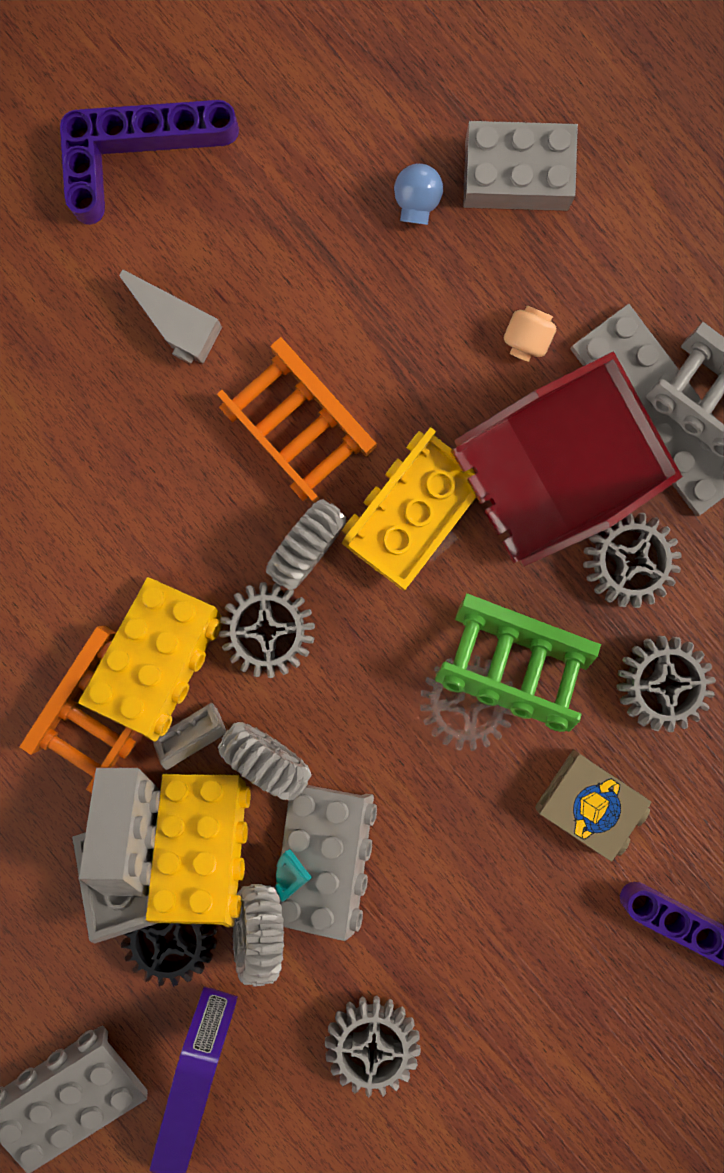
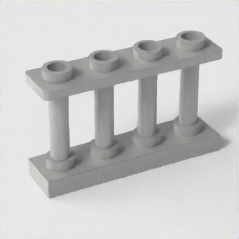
(705, 348)

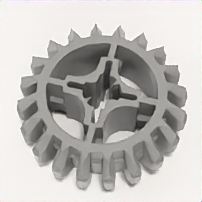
(306, 544)
(623, 572)
(237, 632)
(666, 697)
(264, 761)
(258, 936)
(357, 1044)

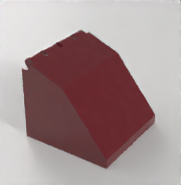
(566, 461)

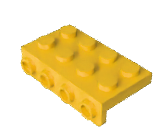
(411, 511)
(152, 659)
(198, 850)

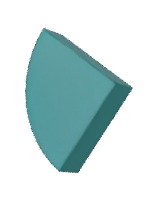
(290, 875)

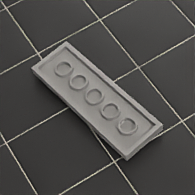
(645, 366)

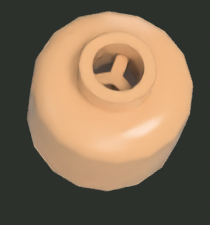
(529, 333)

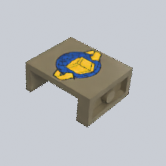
(593, 806)

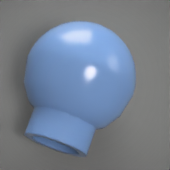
(418, 192)

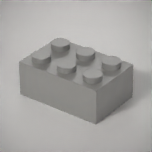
(520, 165)
(120, 832)

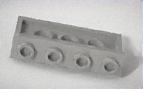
(332, 843)
(66, 1099)

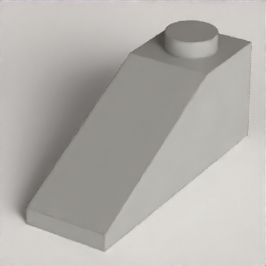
(181, 324)

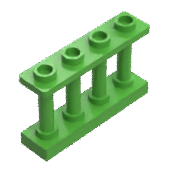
(541, 639)

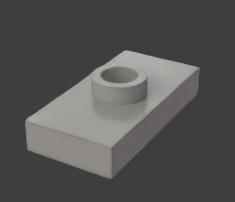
(189, 736)

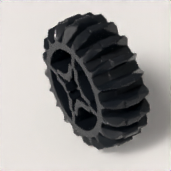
(181, 944)

